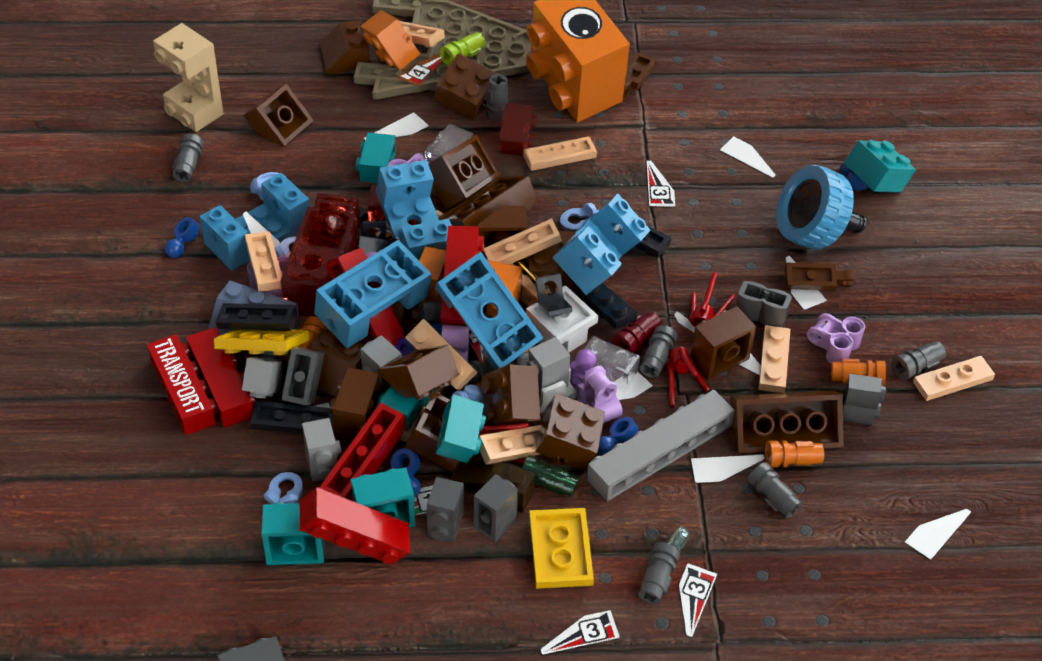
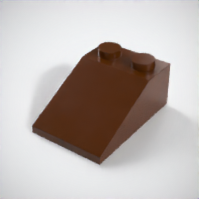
(462, 172)

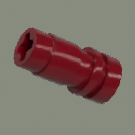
(637, 332)

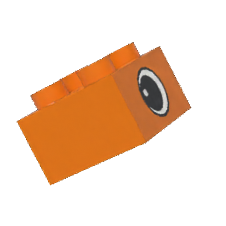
(577, 55)

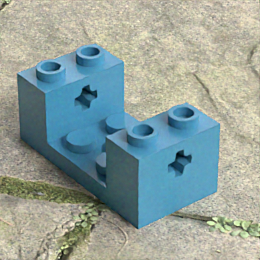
(405, 196)
(280, 214)
(599, 243)
(472, 288)
(349, 302)

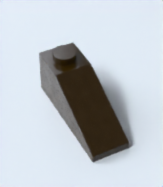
(477, 474)

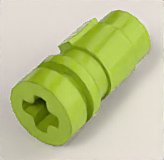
(466, 46)

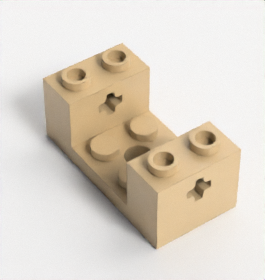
(198, 97)

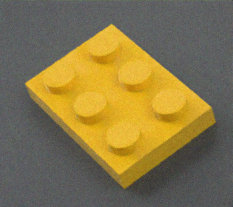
(261, 340)
(561, 548)

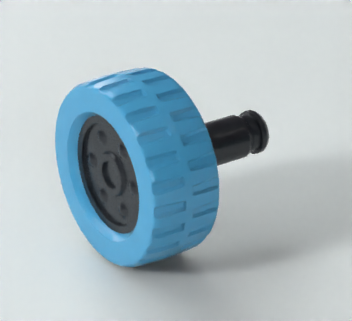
(817, 208)

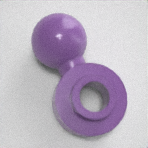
(584, 361)

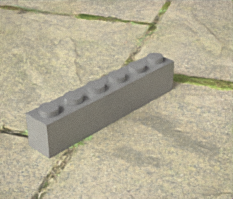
(659, 445)

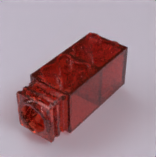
(317, 244)

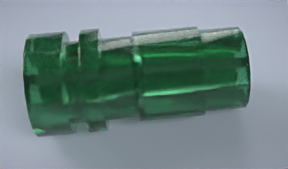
(551, 477)

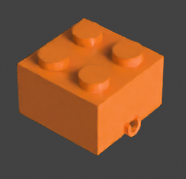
(389, 40)

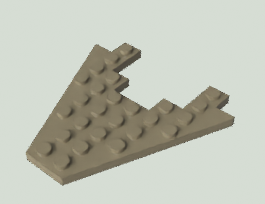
(503, 51)

